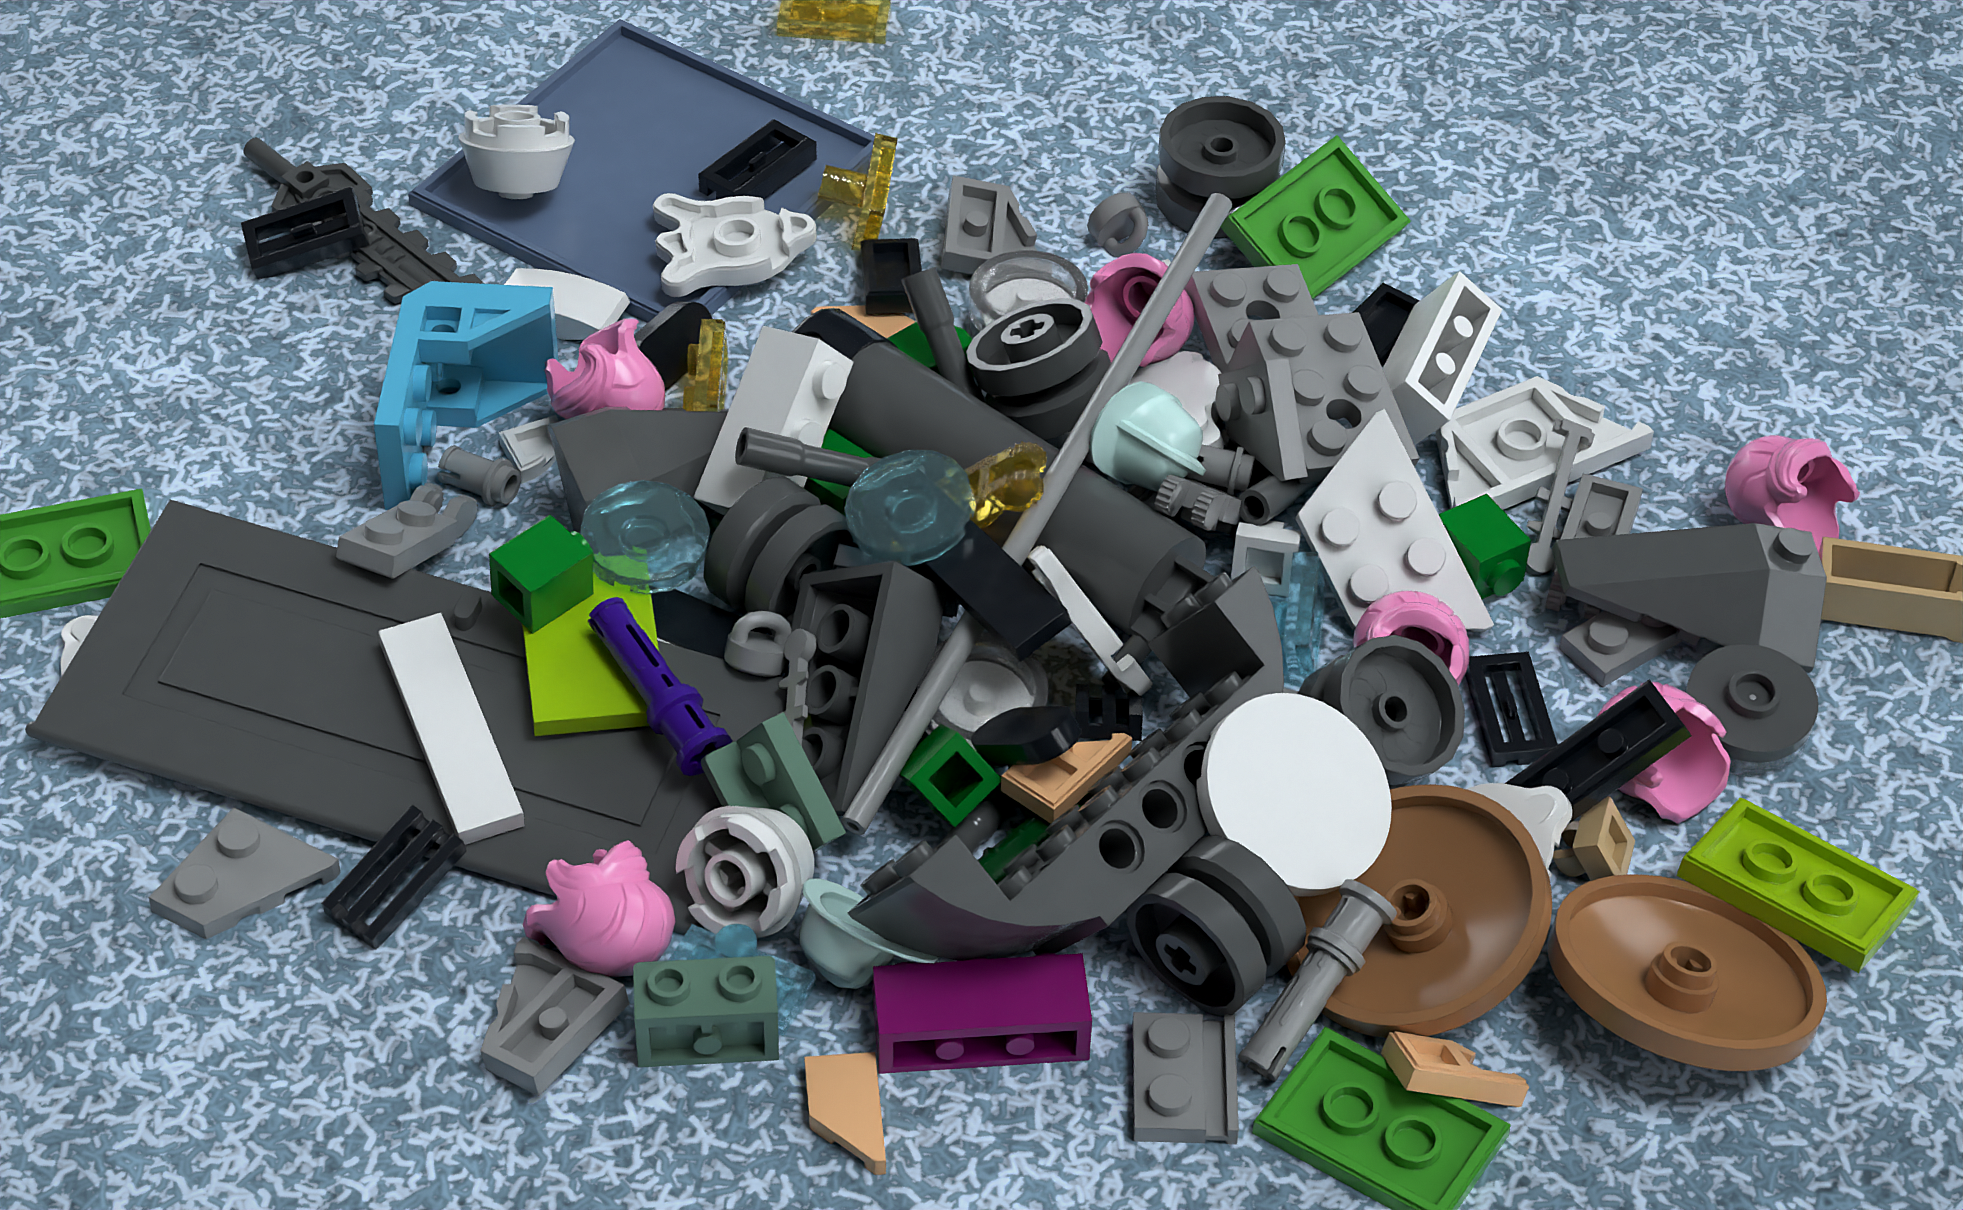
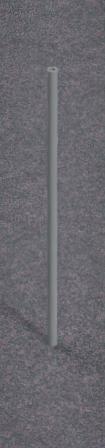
(1034, 519)

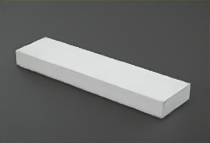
(451, 729)

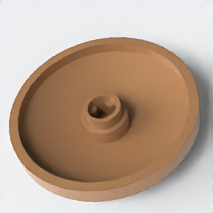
(1466, 920)
(1686, 973)

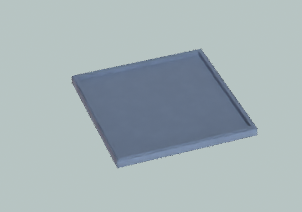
(641, 129)

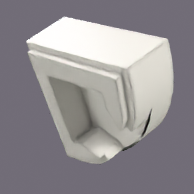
(529, 447)

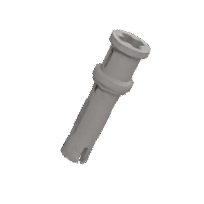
(1332, 954)

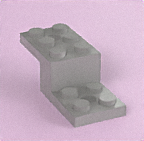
(1328, 355)

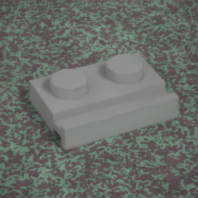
(1184, 1078)

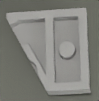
(981, 224)
(1263, 415)
(238, 873)
(547, 1017)

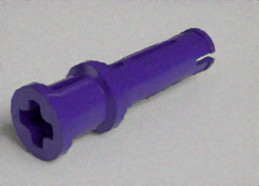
(672, 706)

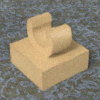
(1599, 843)

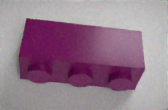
(981, 1013)

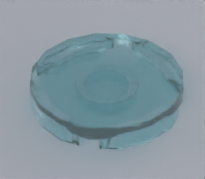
(910, 507)
(646, 536)

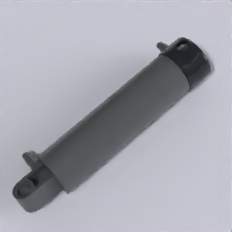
(1109, 542)

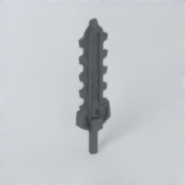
(392, 255)

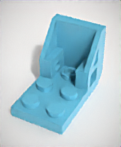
(464, 341)

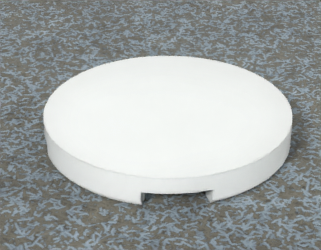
(1296, 790)

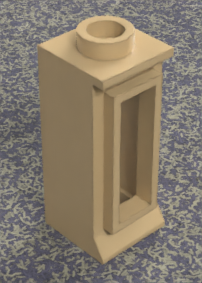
(1893, 587)

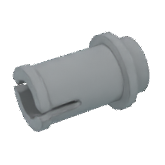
(1225, 468)
(480, 475)

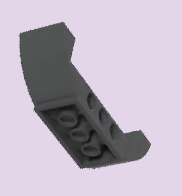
(1130, 832)

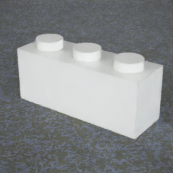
(1439, 353)
(783, 391)

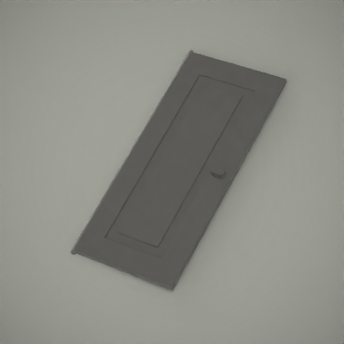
(265, 681)

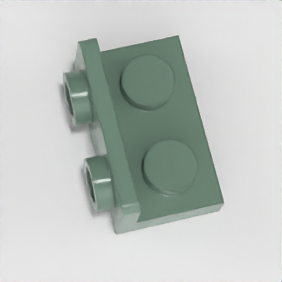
(774, 773)
(706, 1011)

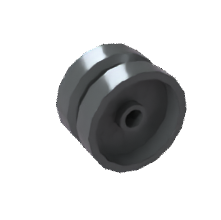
(1215, 148)
(1040, 364)
(769, 544)
(1398, 700)
(1217, 925)

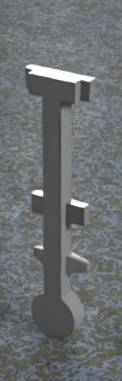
(1540, 554)
(799, 650)

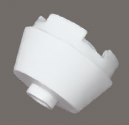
(516, 150)
(745, 868)

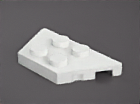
(1509, 448)
(1383, 531)

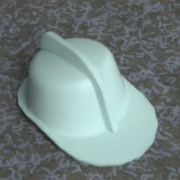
(1145, 437)
(838, 944)

